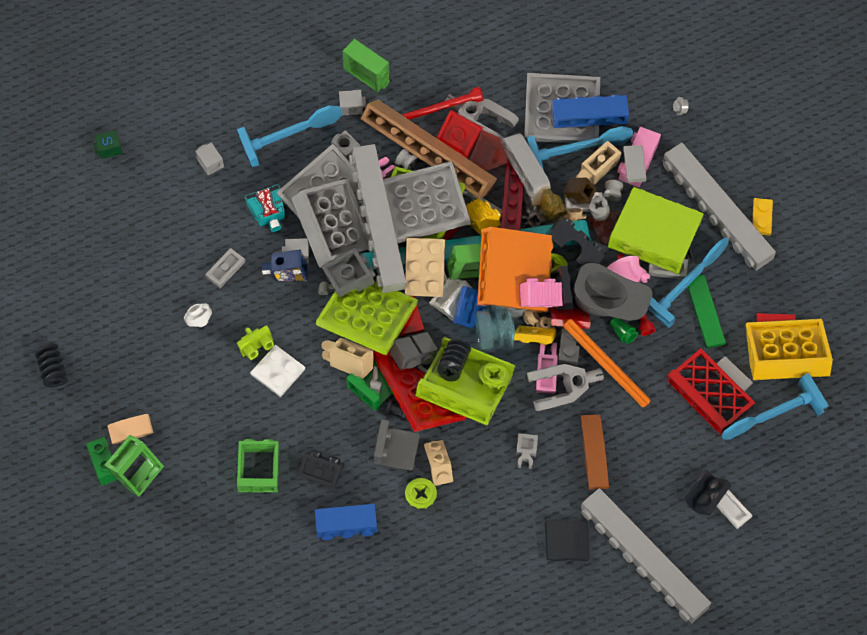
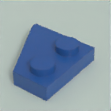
(467, 307)

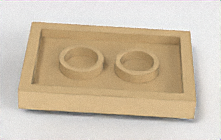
(425, 267)

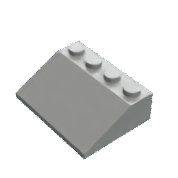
(331, 220)

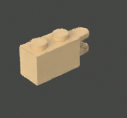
(600, 163)
(348, 357)

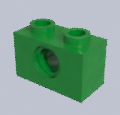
(100, 455)

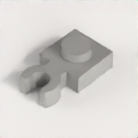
(526, 447)

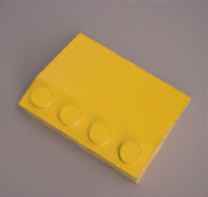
(788, 349)

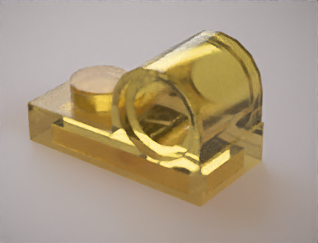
(552, 206)

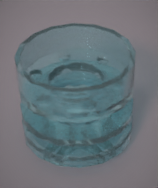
(494, 329)

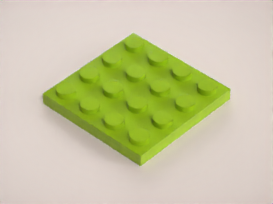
(368, 316)

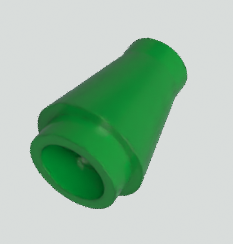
(623, 330)

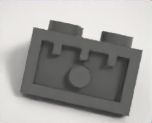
(396, 447)

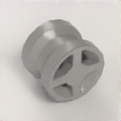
(406, 160)
(613, 190)
(599, 213)

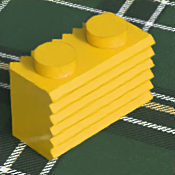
(482, 215)

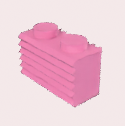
(541, 293)

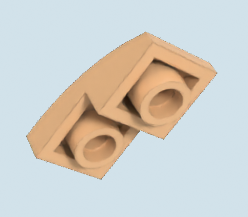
(135, 426)

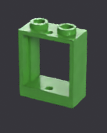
(366, 65)
(464, 262)
(125, 456)
(252, 484)

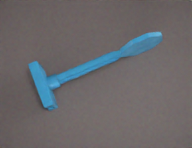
(321, 118)
(615, 136)
(659, 309)
(810, 395)

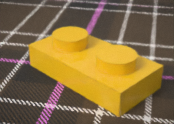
(762, 215)
(535, 334)

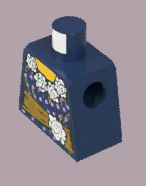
(287, 266)

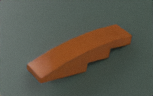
(594, 452)

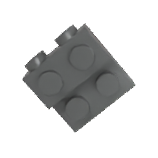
(349, 272)

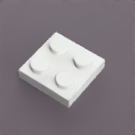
(277, 370)

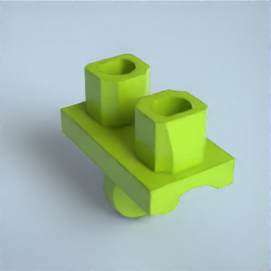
(254, 340)

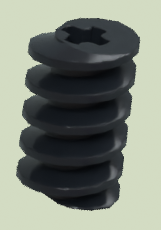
(453, 359)
(50, 366)

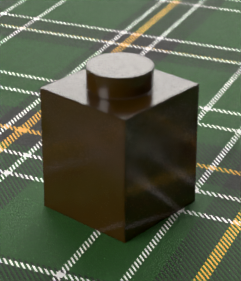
(580, 190)

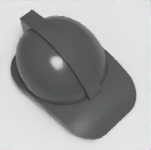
(609, 294)

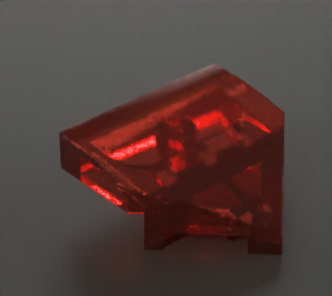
(488, 151)
(605, 227)

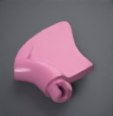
(630, 269)

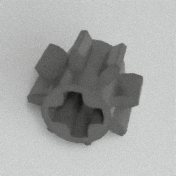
(530, 212)

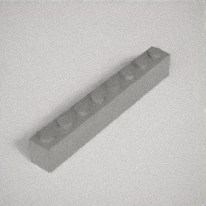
(718, 206)
(378, 219)
(645, 556)

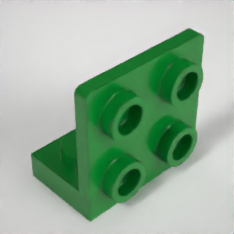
(361, 388)

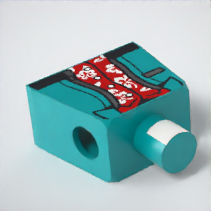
(266, 207)

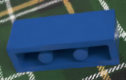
(346, 521)

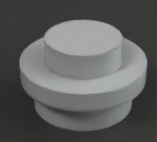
(680, 106)

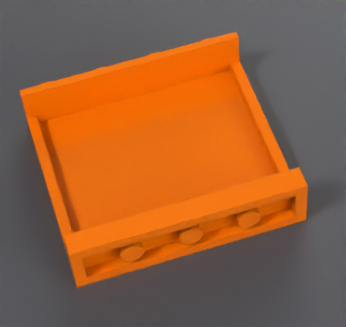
(509, 260)

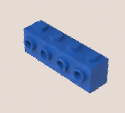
(590, 111)

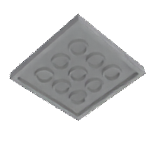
(540, 94)
(325, 169)
(425, 202)

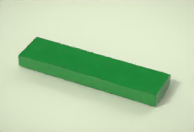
(706, 313)

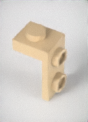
(439, 462)

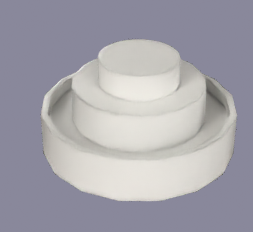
(198, 315)

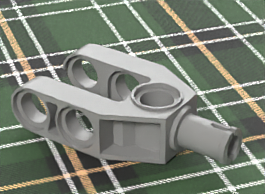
(488, 107)
(572, 391)

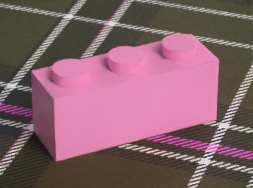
(649, 141)

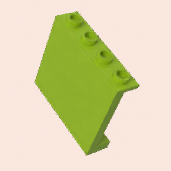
(655, 230)
(467, 394)

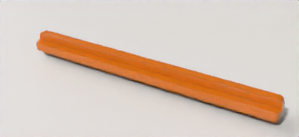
(602, 358)

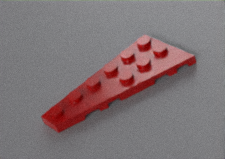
(404, 384)

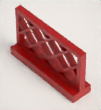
(701, 404)

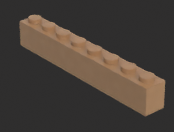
(427, 147)

